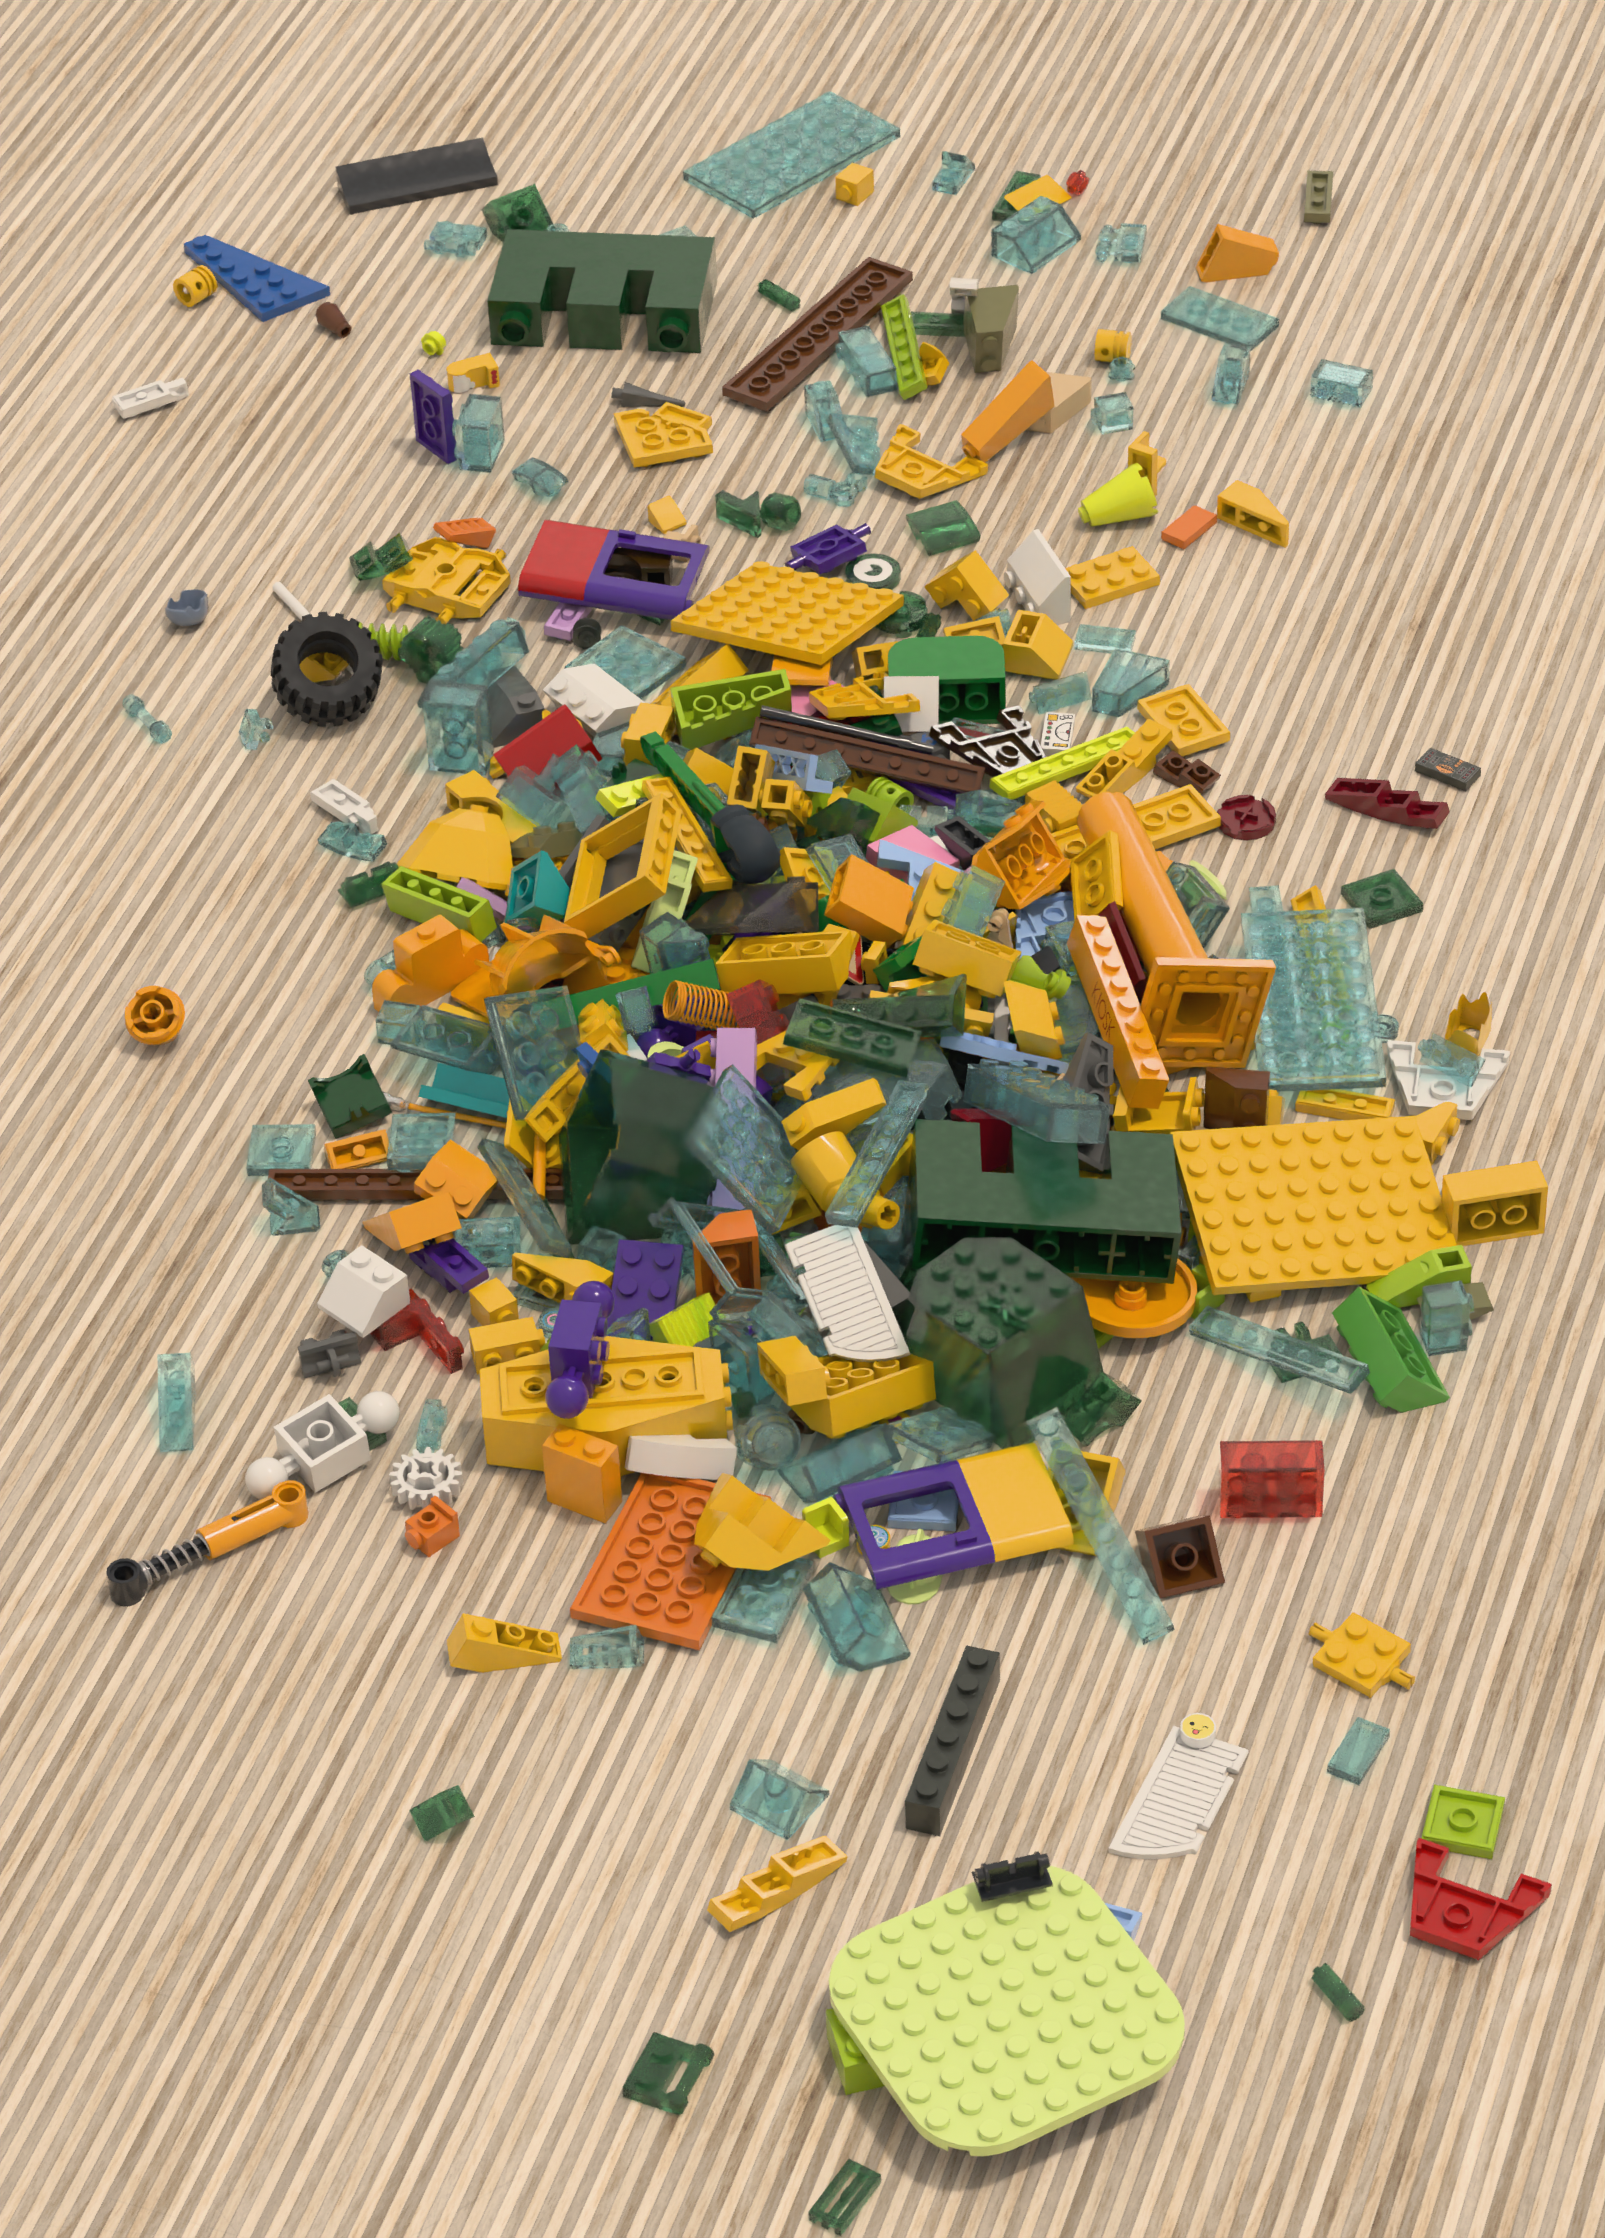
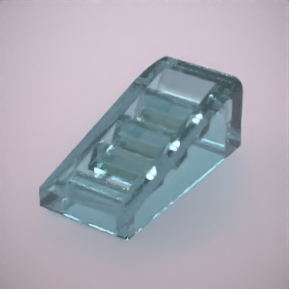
(628, 1652)

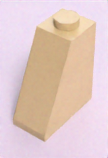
(1070, 396)

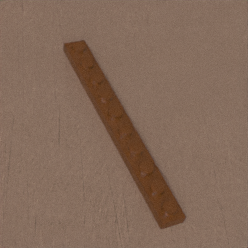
(379, 1183)

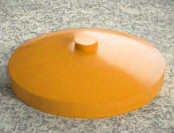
(1140, 1308)

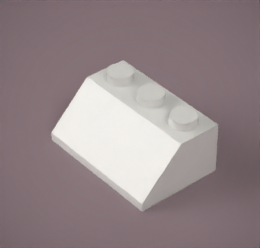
(1039, 579)
(592, 697)

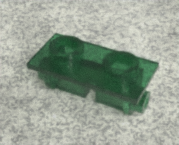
(361, 888)

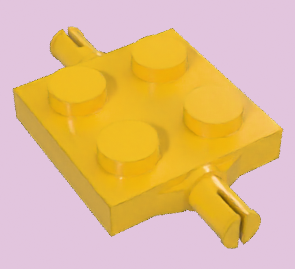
(1362, 1655)

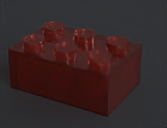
(1271, 1479)

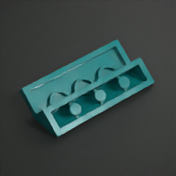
(468, 1090)

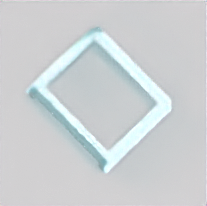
(736, 1301)

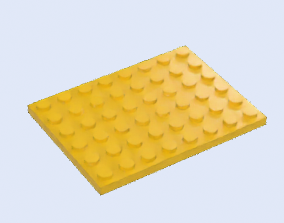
(1309, 1202)

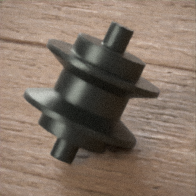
(586, 632)

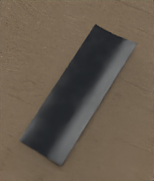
(415, 176)

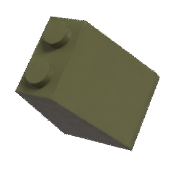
(990, 325)

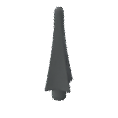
(636, 396)

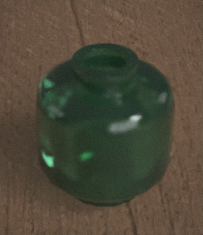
(780, 511)

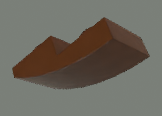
(1181, 772)

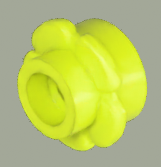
(433, 343)

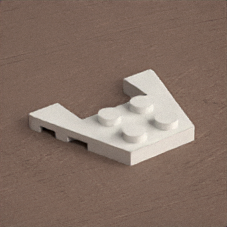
(1427, 1087)

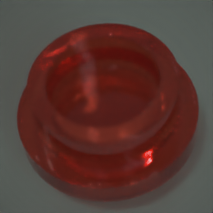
(1077, 182)

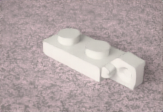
(149, 397)
(345, 805)

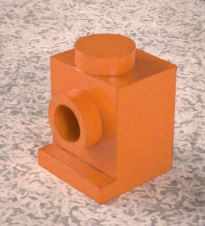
(432, 1527)

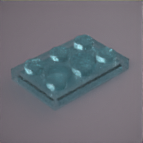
(418, 1138)
(940, 1435)
(762, 1600)

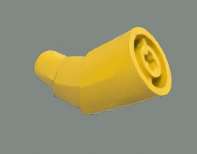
(824, 1166)

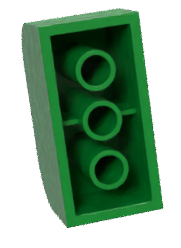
(968, 672)

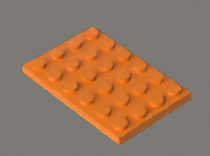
(652, 1569)

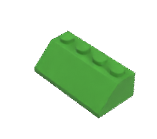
(1395, 1358)

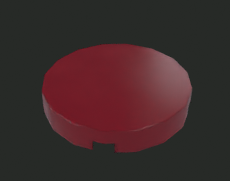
(1246, 818)

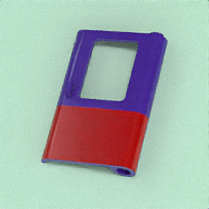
(571, 563)

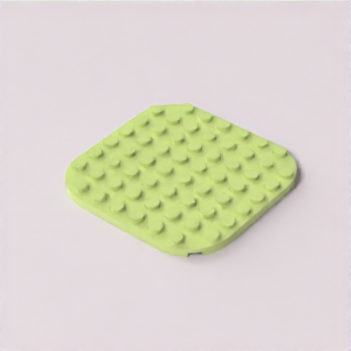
(1006, 2013)

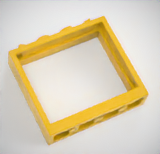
(655, 823)

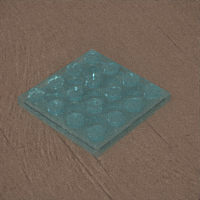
(747, 1149)

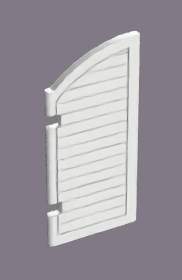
(847, 1295)
(1177, 1799)

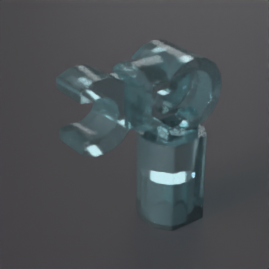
(842, 492)

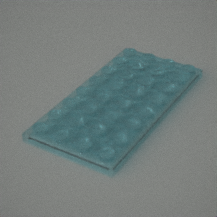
(791, 154)
(1322, 1002)

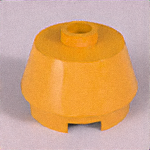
(154, 1015)

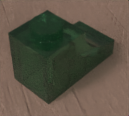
(1101, 1407)

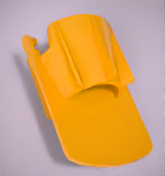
(535, 959)

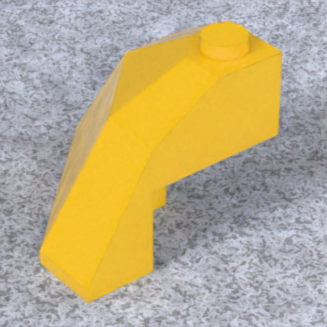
(463, 845)
(751, 1529)

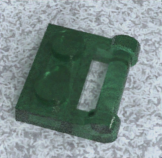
(658, 2068)

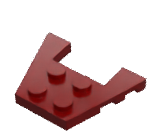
(1463, 1916)

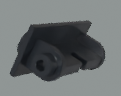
(1007, 1879)

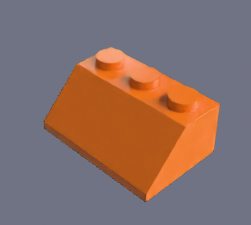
(737, 1246)

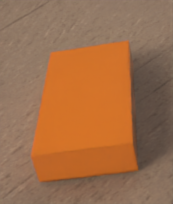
(1189, 527)

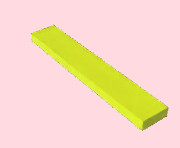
(1059, 765)

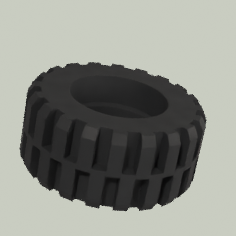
(331, 636)

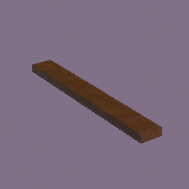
(871, 756)

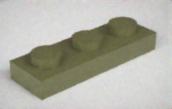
(1318, 196)

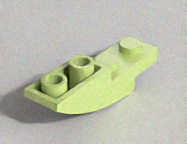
(673, 901)

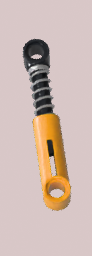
(284, 1508)

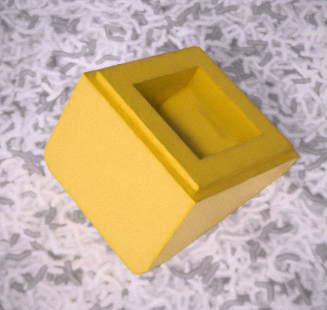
(665, 515)

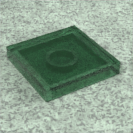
(1383, 897)

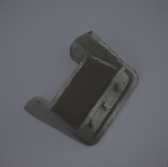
(760, 909)

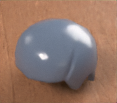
(189, 609)

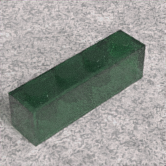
(930, 1008)

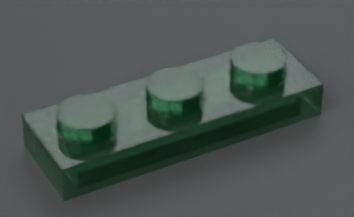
(1003, 208)

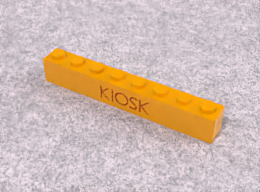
(1117, 1012)

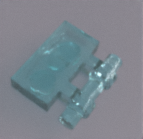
(456, 239)
(1124, 243)

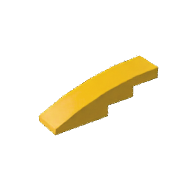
(783, 1880)

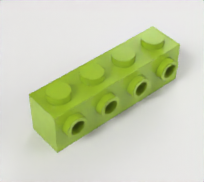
(425, 897)

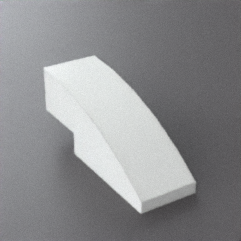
(680, 1456)

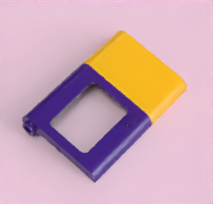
(1002, 1495)

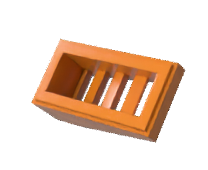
(467, 531)

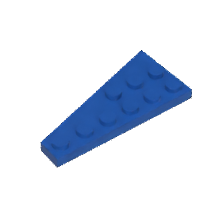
(255, 282)

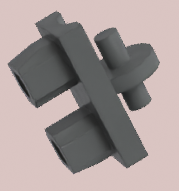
(329, 1354)

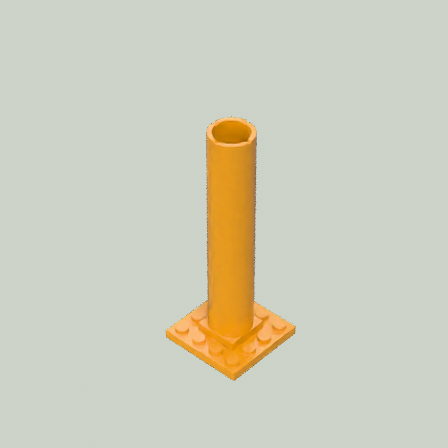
(1193, 1004)

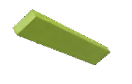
(904, 347)

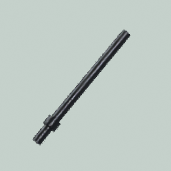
(902, 742)

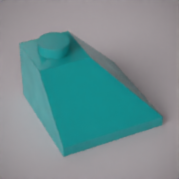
(537, 890)

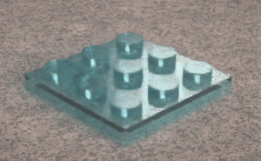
(632, 660)

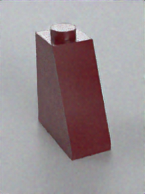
(993, 1136)

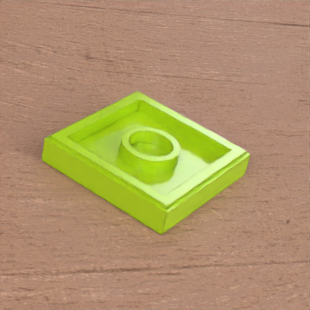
(1464, 1821)

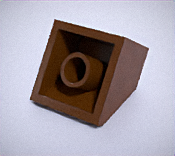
(1180, 1555)

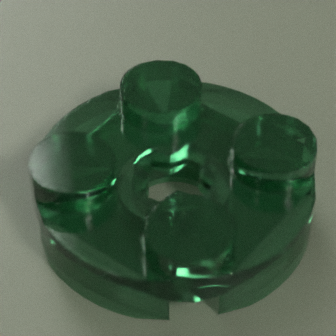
(907, 618)

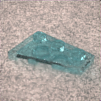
(857, 441)

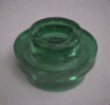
(743, 1402)

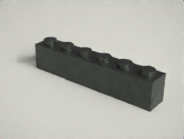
(952, 1741)

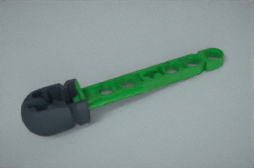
(737, 836)

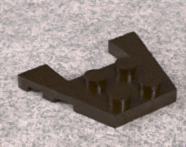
(997, 751)

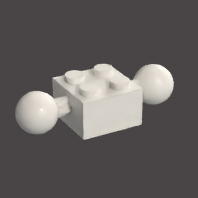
(323, 1443)

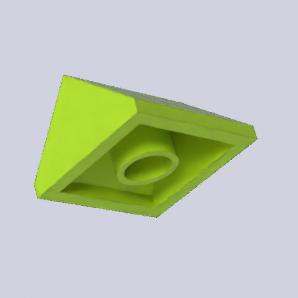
(890, 819)

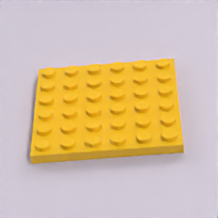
(788, 613)

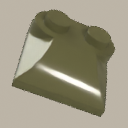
(554, 841)

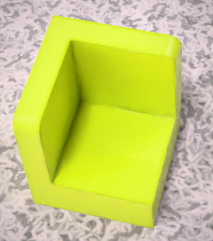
(831, 1522)

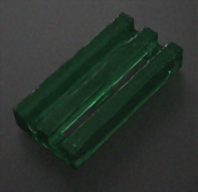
(830, 2219)

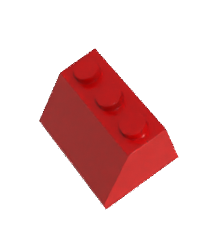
(551, 735)

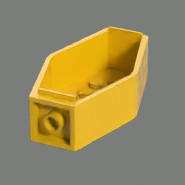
(642, 1393)

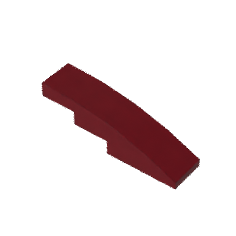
(1379, 801)

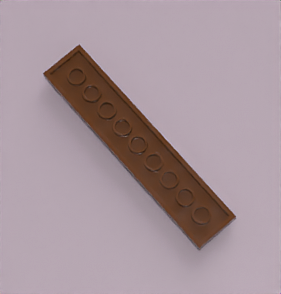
(815, 334)

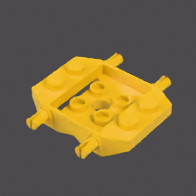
(439, 574)

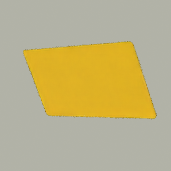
(1043, 187)

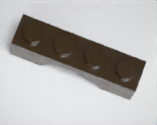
(641, 566)

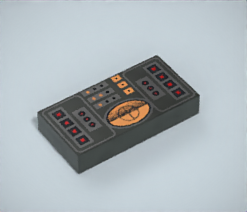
(1447, 769)

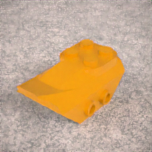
(1024, 858)

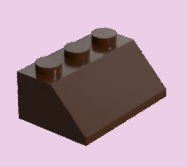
(1235, 1098)

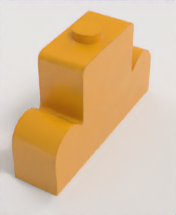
(428, 963)

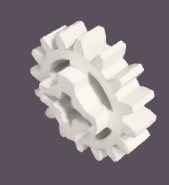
(426, 1478)

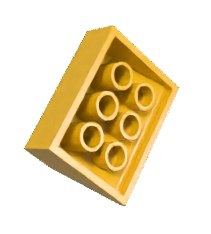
(868, 1393)

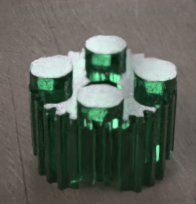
(430, 647)

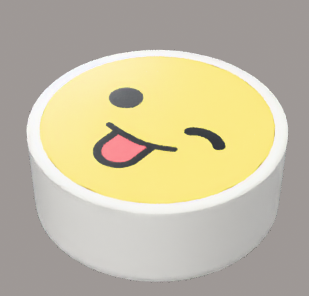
(1198, 1730)

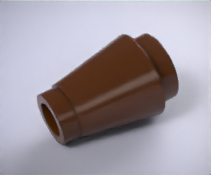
(331, 318)

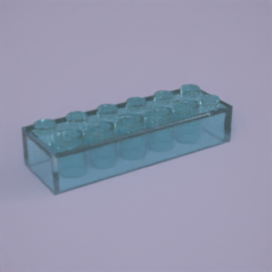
(1036, 1102)

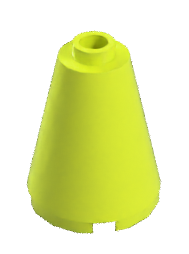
(1120, 499)

